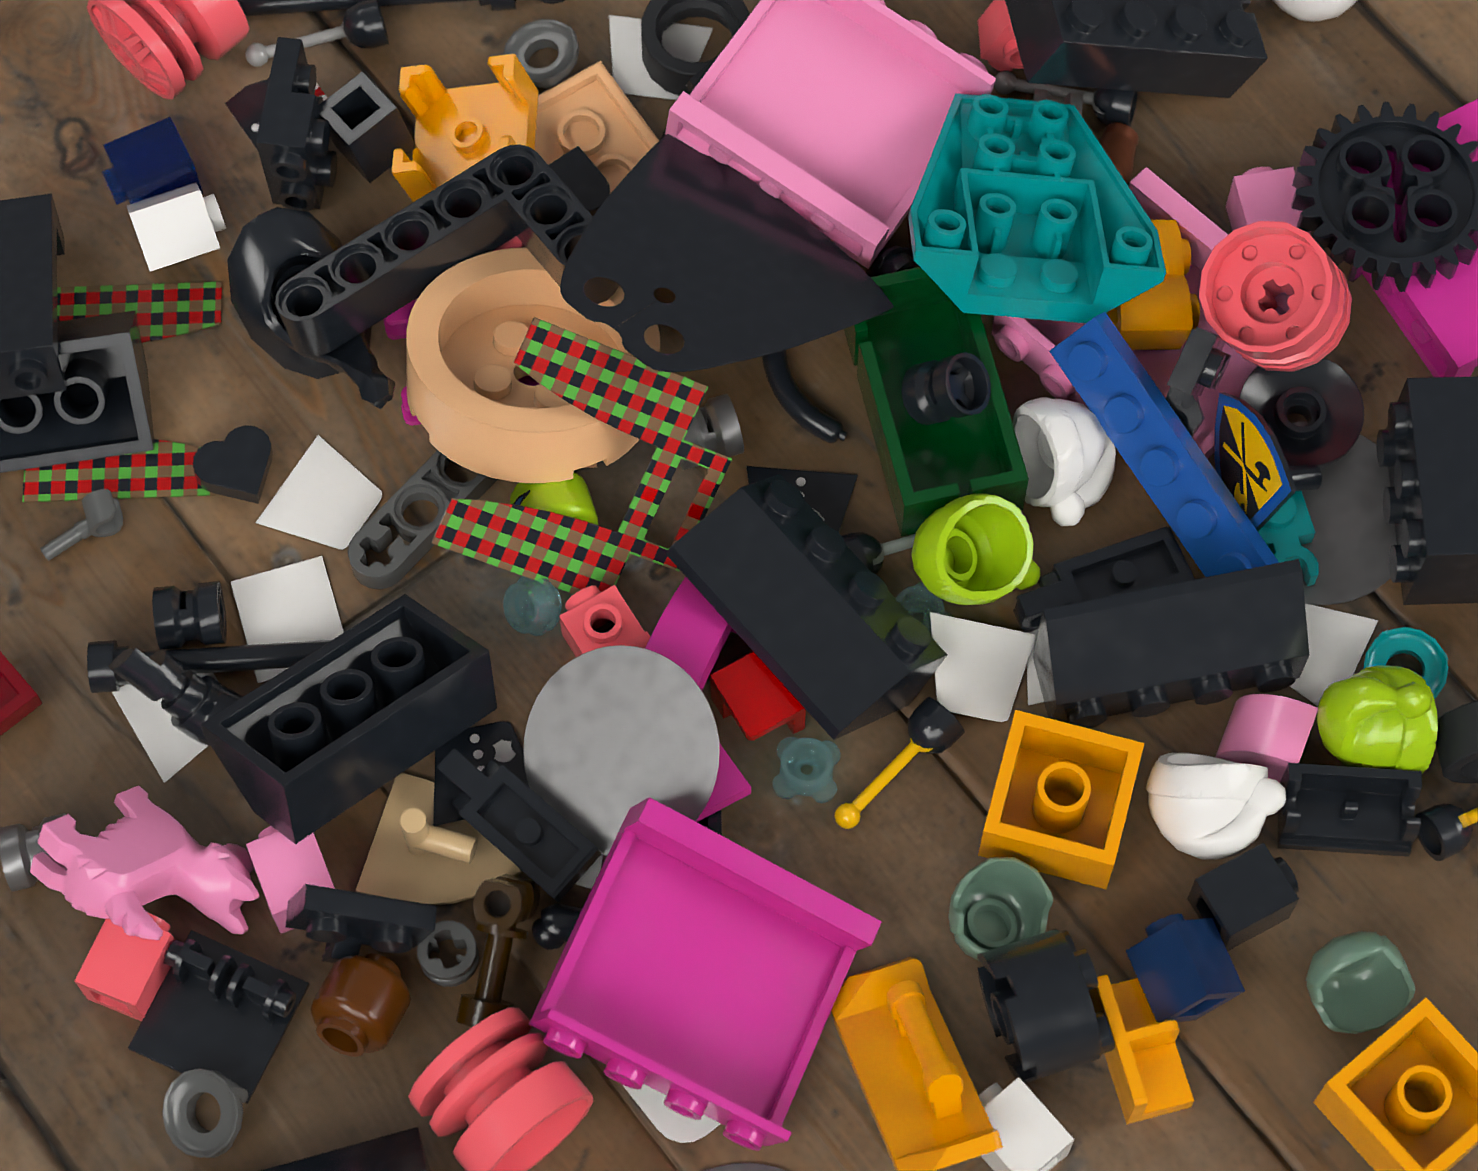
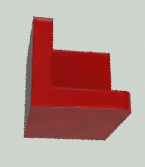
(755, 698)

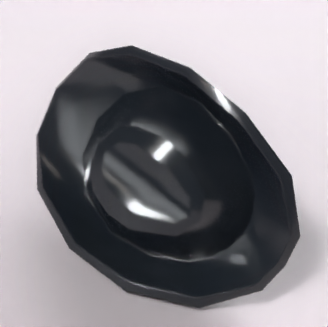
(261, 261)

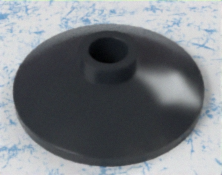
(1320, 394)

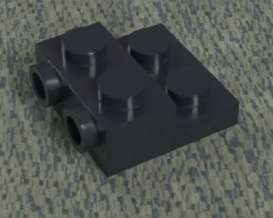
(292, 134)

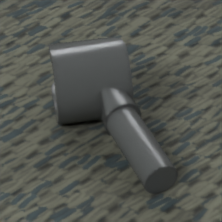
(102, 520)

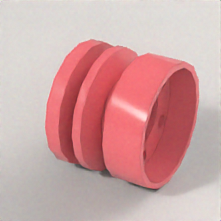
(163, 37)
(1241, 290)
(493, 1089)

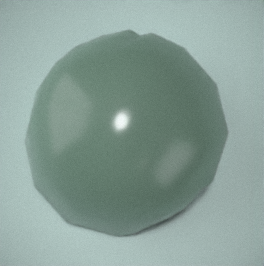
(998, 905)
(1359, 982)

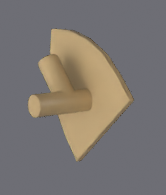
(423, 860)

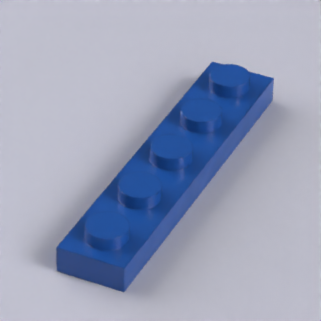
(1160, 450)

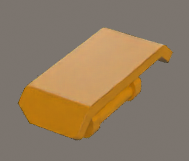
(911, 1069)

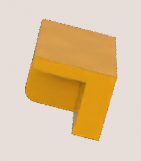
(1144, 1055)

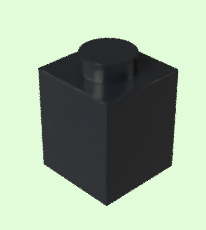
(366, 126)
(1246, 895)

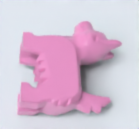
(140, 862)

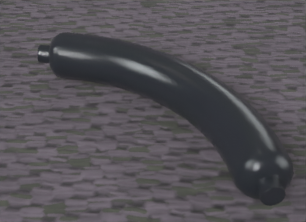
(796, 403)

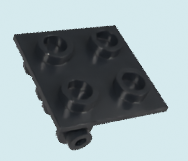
(218, 1012)

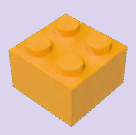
(1061, 798)
(1409, 1096)

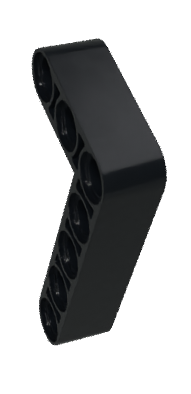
(463, 218)

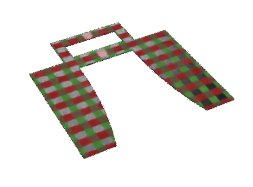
(627, 397)
(167, 470)

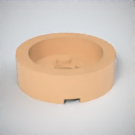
(469, 389)

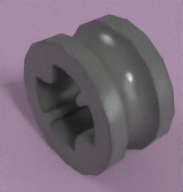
(434, 968)

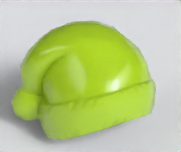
(975, 550)
(1380, 719)

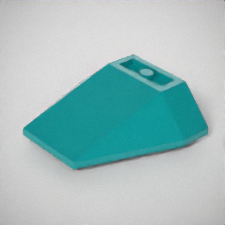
(1029, 215)

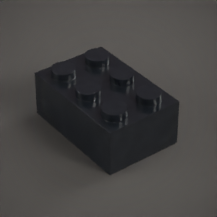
(1433, 489)

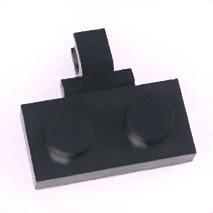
(1199, 366)
(354, 918)

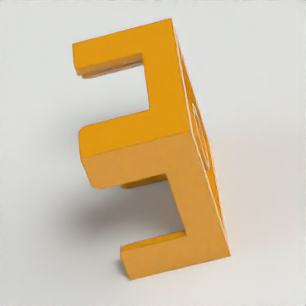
(463, 123)

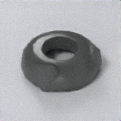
(541, 35)
(181, 1118)

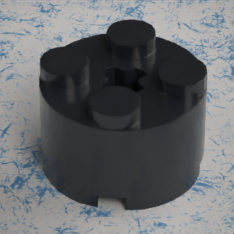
(1043, 1004)

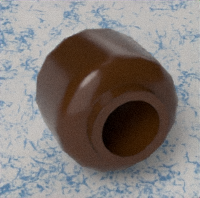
(360, 1004)

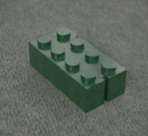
(940, 460)

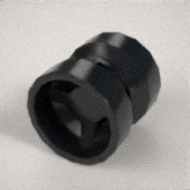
(946, 388)
(189, 615)

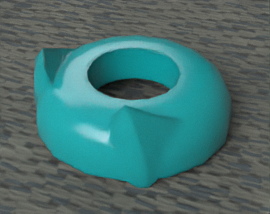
(1419, 645)

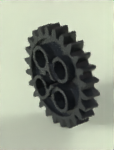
(1337, 196)

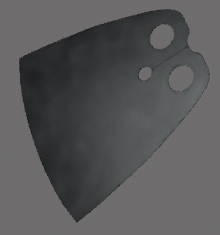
(738, 260)

